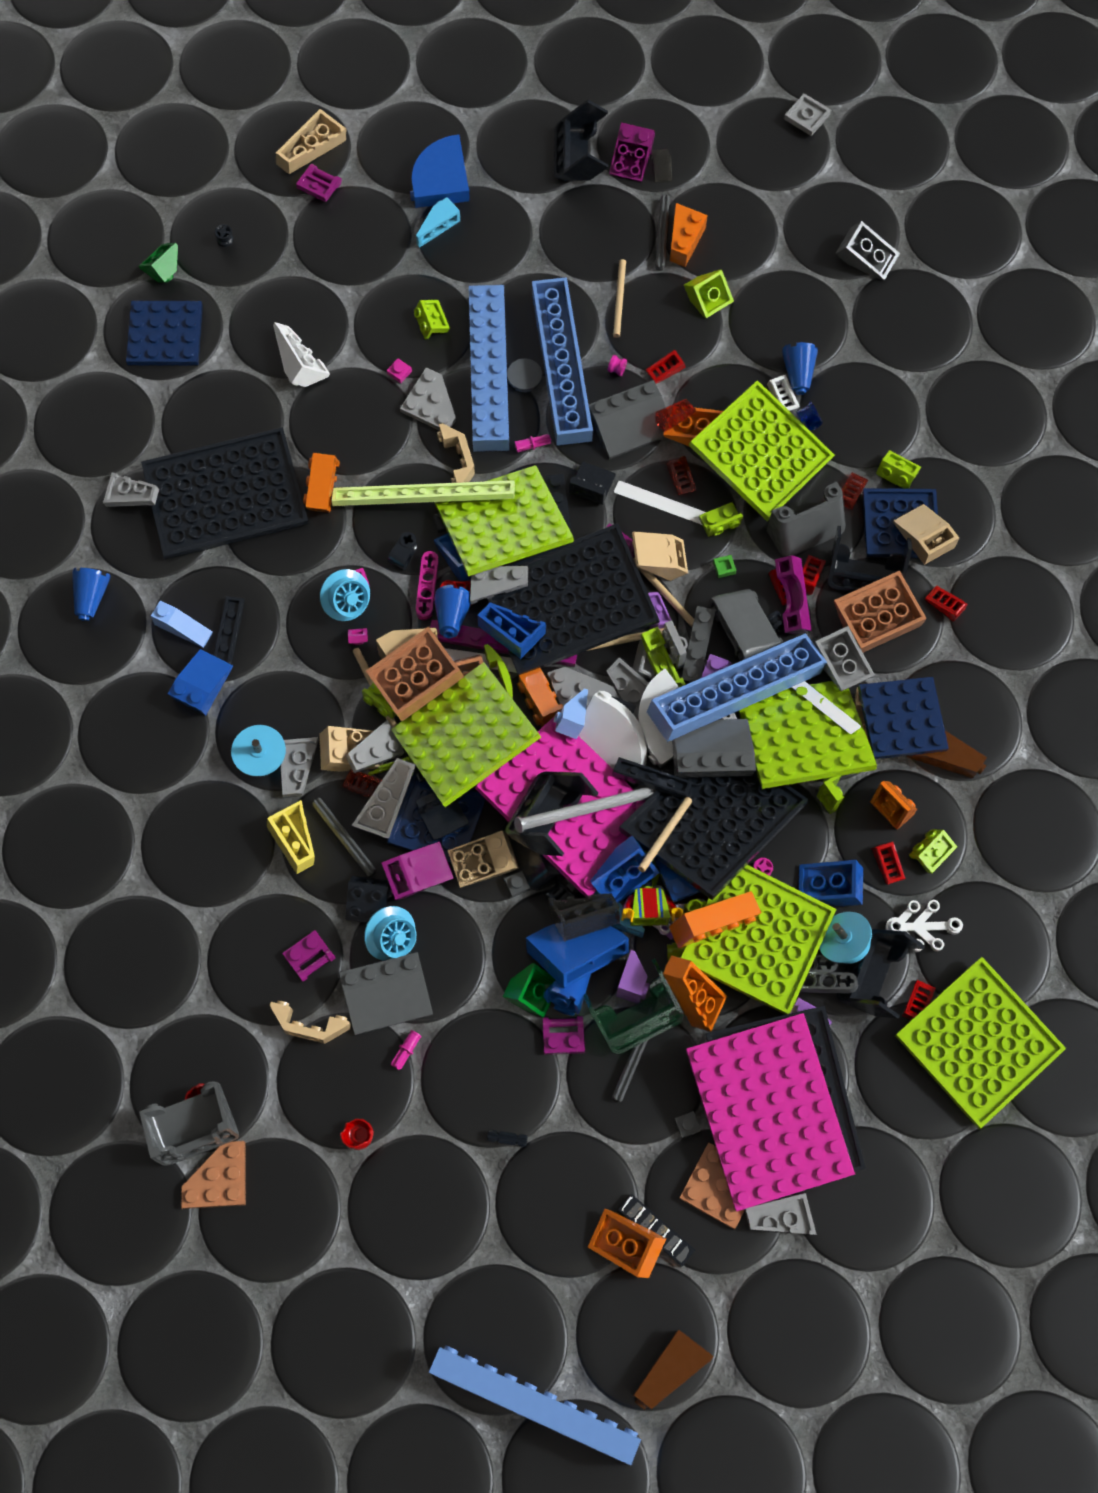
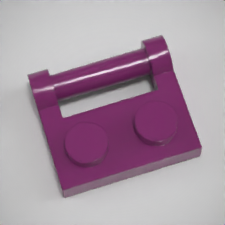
(316, 186)
(306, 950)
(563, 1041)

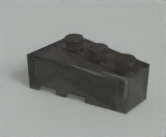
(583, 915)

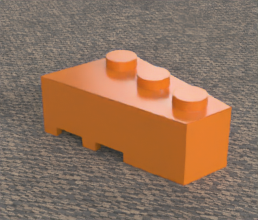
(686, 233)
(321, 482)
(539, 696)

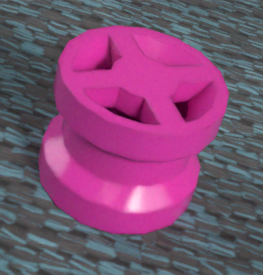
(617, 365)
(764, 865)

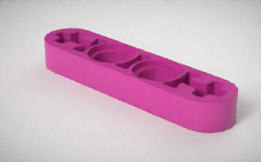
(427, 585)

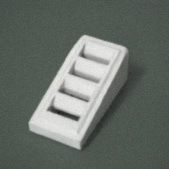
(772, 385)

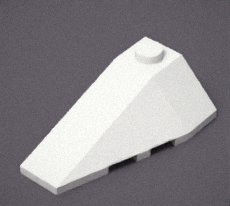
(297, 359)

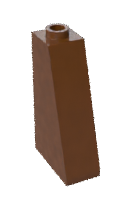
(958, 758)
(674, 1367)

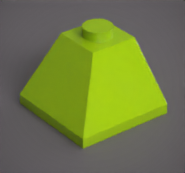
(709, 293)

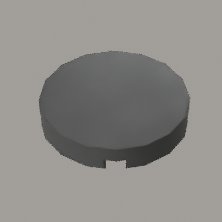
(524, 375)

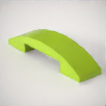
(657, 654)
(495, 660)

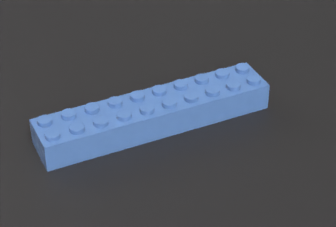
(562, 361)
(488, 368)
(735, 687)
(534, 1405)

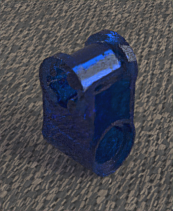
(810, 416)

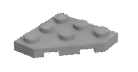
(429, 401)
(569, 683)

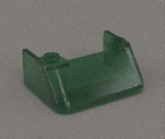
(640, 1021)

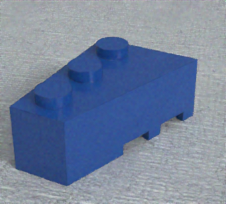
(510, 629)

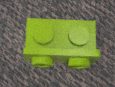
(430, 318)
(898, 470)
(720, 519)
(374, 697)
(830, 794)
(933, 849)

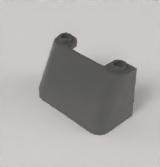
(803, 531)
(744, 622)
(189, 1126)

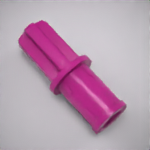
(532, 442)
(405, 1050)

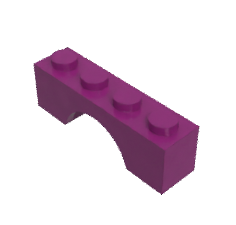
(796, 616)

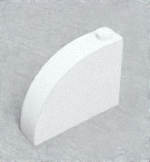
(613, 731)
(659, 749)

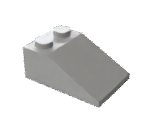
(844, 659)

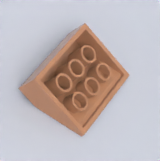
(880, 611)
(415, 674)

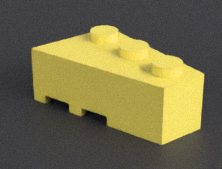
(292, 836)

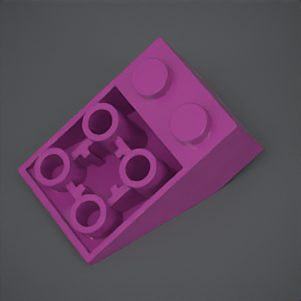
(632, 152)
(417, 870)

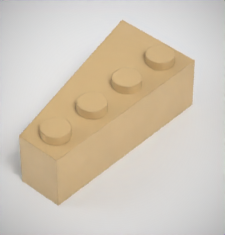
(312, 140)

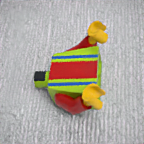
(650, 907)

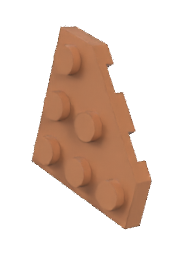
(219, 1180)
(709, 1190)

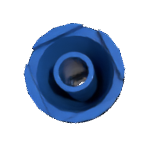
(800, 365)
(88, 591)
(451, 609)
(568, 999)

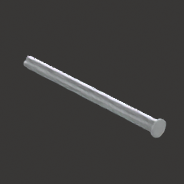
(582, 809)

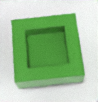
(724, 566)

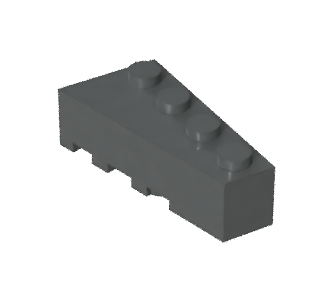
(384, 804)

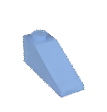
(180, 624)
(572, 716)

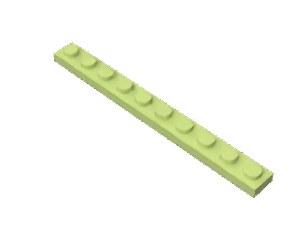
(423, 493)

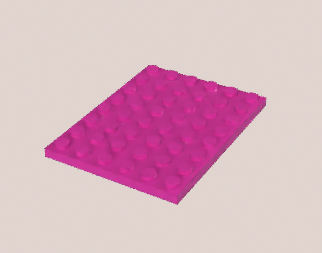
(584, 838)
(769, 1112)

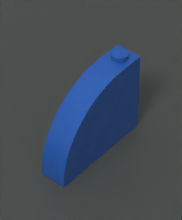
(440, 174)
(576, 957)

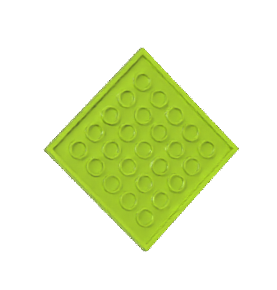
(761, 450)
(505, 529)
(465, 734)
(802, 743)
(775, 951)
(980, 1042)

